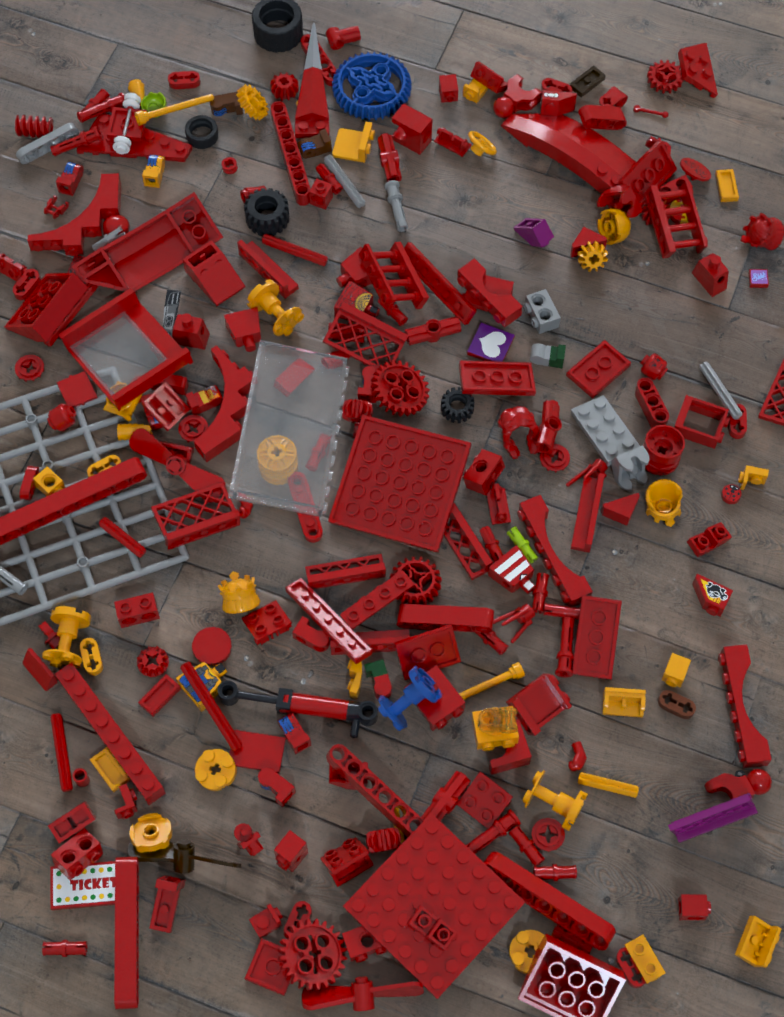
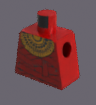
(358, 298)

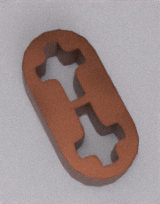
(674, 708)

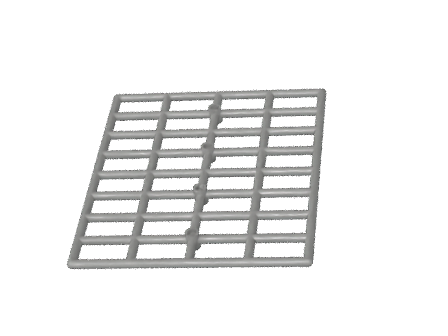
(83, 563)

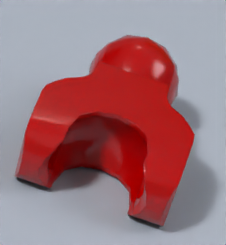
(516, 98)
(756, 783)

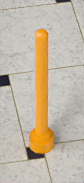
(143, 116)
(515, 671)

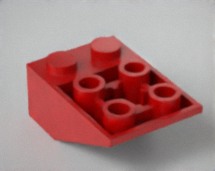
(213, 273)

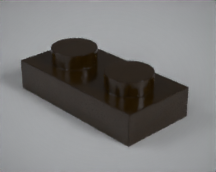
(587, 81)

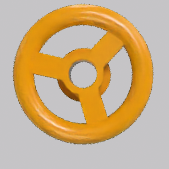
(481, 144)

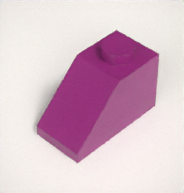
(535, 231)

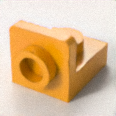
(474, 91)
(754, 475)

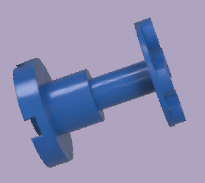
(414, 693)

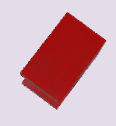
(413, 129)
(514, 756)

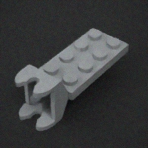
(613, 441)

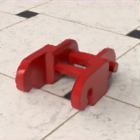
(60, 210)

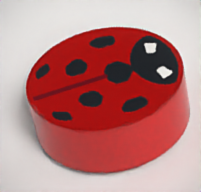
(731, 494)

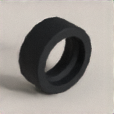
(201, 121)

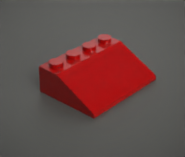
(47, 306)
(570, 981)

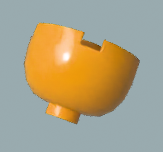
(614, 225)

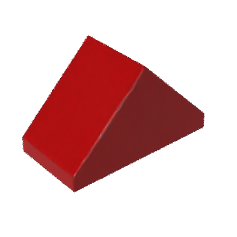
(583, 237)
(621, 509)

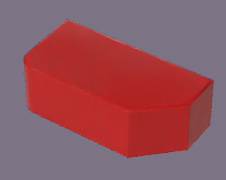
(178, 384)

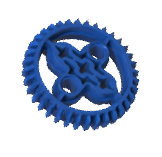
(371, 85)

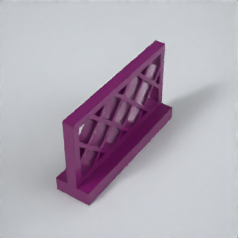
(713, 818)

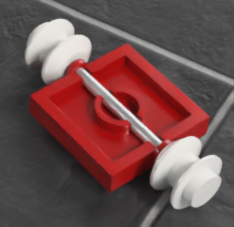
(123, 125)

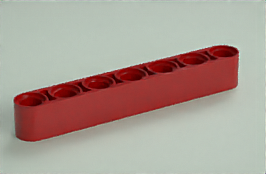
(290, 153)
(372, 794)
(552, 902)
(126, 933)

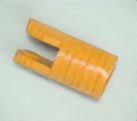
(125, 431)

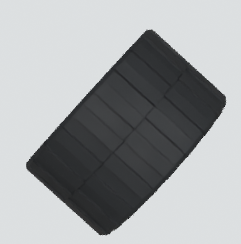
(282, 38)

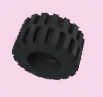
(262, 201)

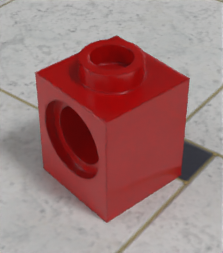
(448, 88)
(321, 194)
(693, 907)

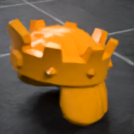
(663, 501)
(238, 594)

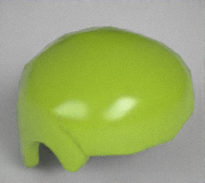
(153, 102)

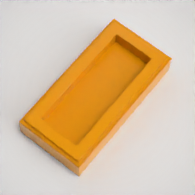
(727, 185)
(109, 769)

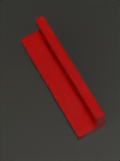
(267, 267)
(587, 513)
(471, 542)
(346, 574)
(377, 640)

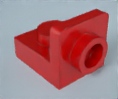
(266, 921)

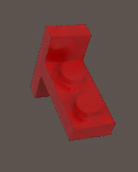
(166, 902)

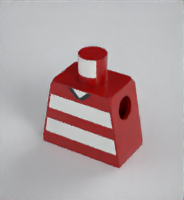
(513, 571)

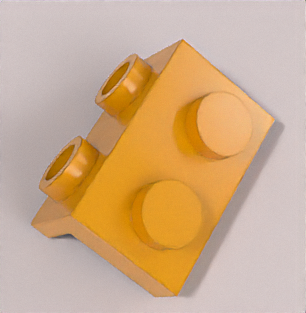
(758, 942)

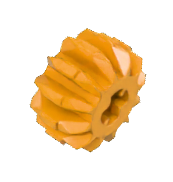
(588, 252)

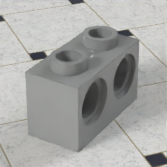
(545, 310)

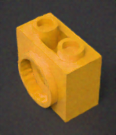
(490, 740)

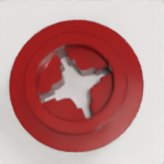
(25, 362)
(194, 421)
(563, 457)
(152, 670)
(555, 828)

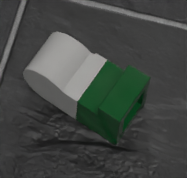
(548, 355)

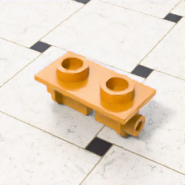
(645, 959)

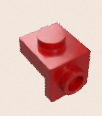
(129, 797)

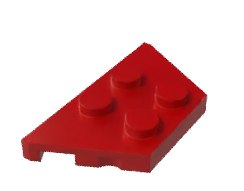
(697, 68)

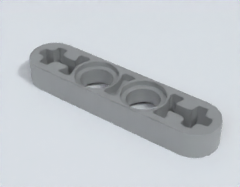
(31, 152)

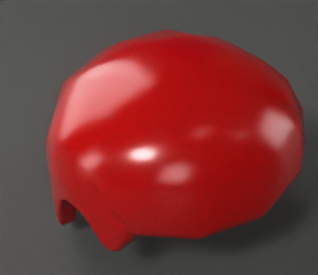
(113, 222)

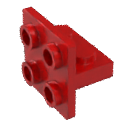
(347, 861)

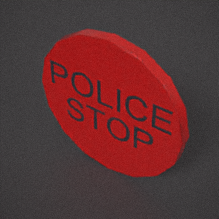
(695, 169)

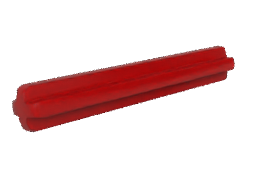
(294, 250)
(61, 752)

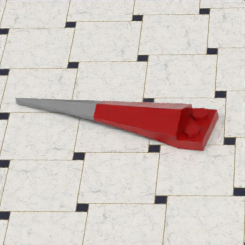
(312, 103)

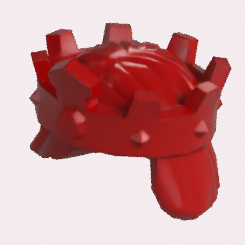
(763, 232)

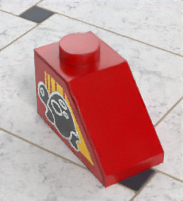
(711, 595)

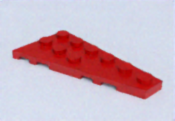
(152, 144)

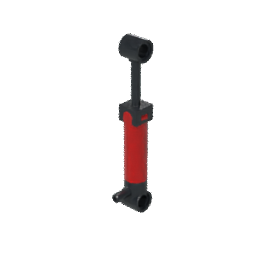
(306, 704)

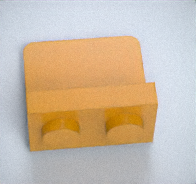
(354, 144)

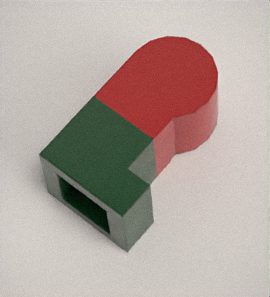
(380, 677)

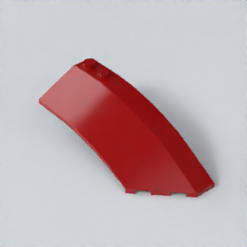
(573, 146)
(150, 248)

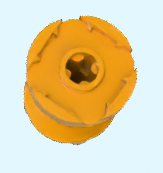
(266, 299)
(69, 624)
(562, 803)

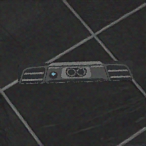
(171, 310)

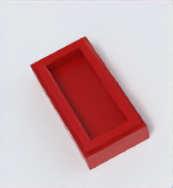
(159, 695)

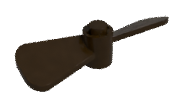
(180, 853)

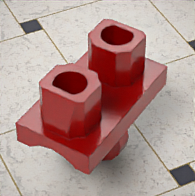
(247, 839)

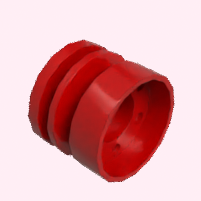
(664, 448)

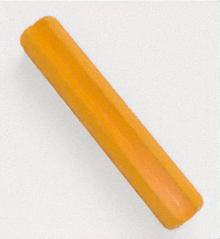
(608, 784)

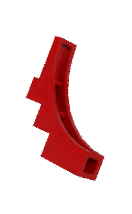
(87, 224)
(226, 428)

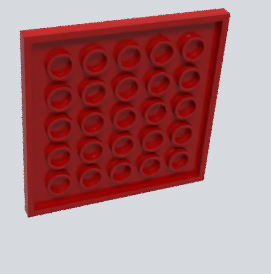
(400, 483)
(448, 881)

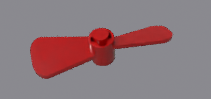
(195, 477)
(360, 993)

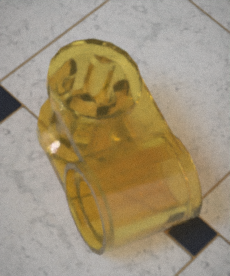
(499, 720)

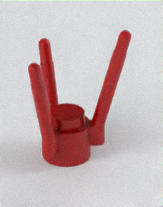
(593, 470)
(522, 615)

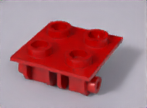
(267, 621)
(485, 800)

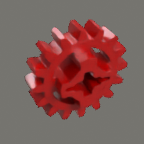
(665, 76)

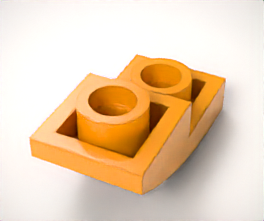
(354, 685)

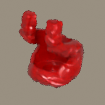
(511, 420)

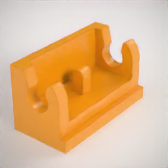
(623, 702)

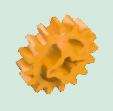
(252, 102)

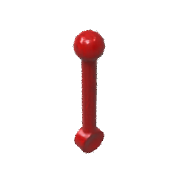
(637, 108)

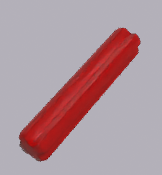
(122, 537)

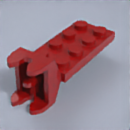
(651, 169)

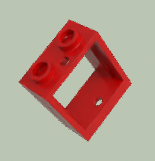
(707, 409)

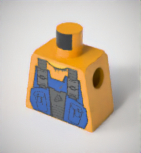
(209, 677)

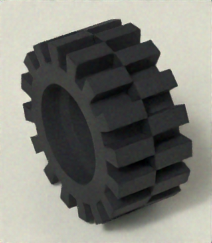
(456, 395)

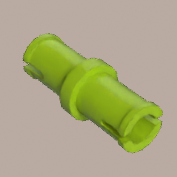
(523, 544)

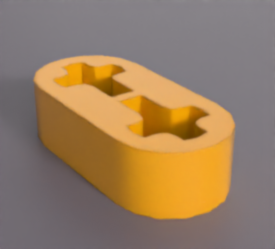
(103, 464)
(86, 657)

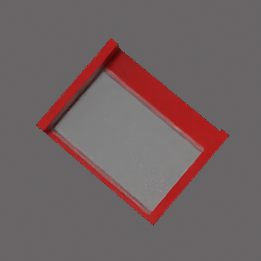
(124, 349)

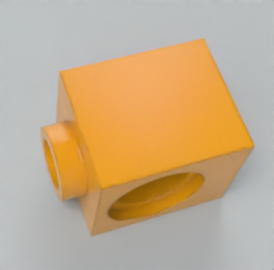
(46, 477)
(676, 670)

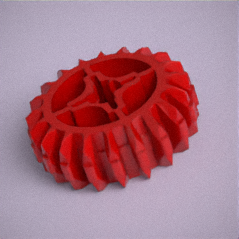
(428, 574)

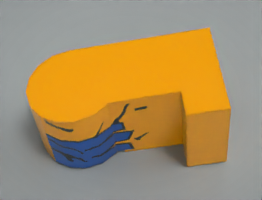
(154, 170)

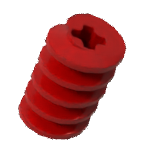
(33, 128)

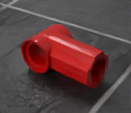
(338, 38)

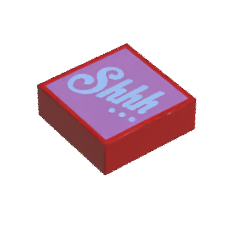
(758, 278)

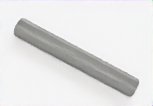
(344, 181)
(720, 390)

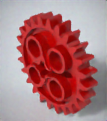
(402, 384)
(293, 955)

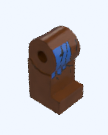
(225, 104)
(315, 145)

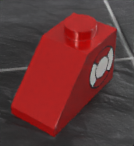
(557, 103)

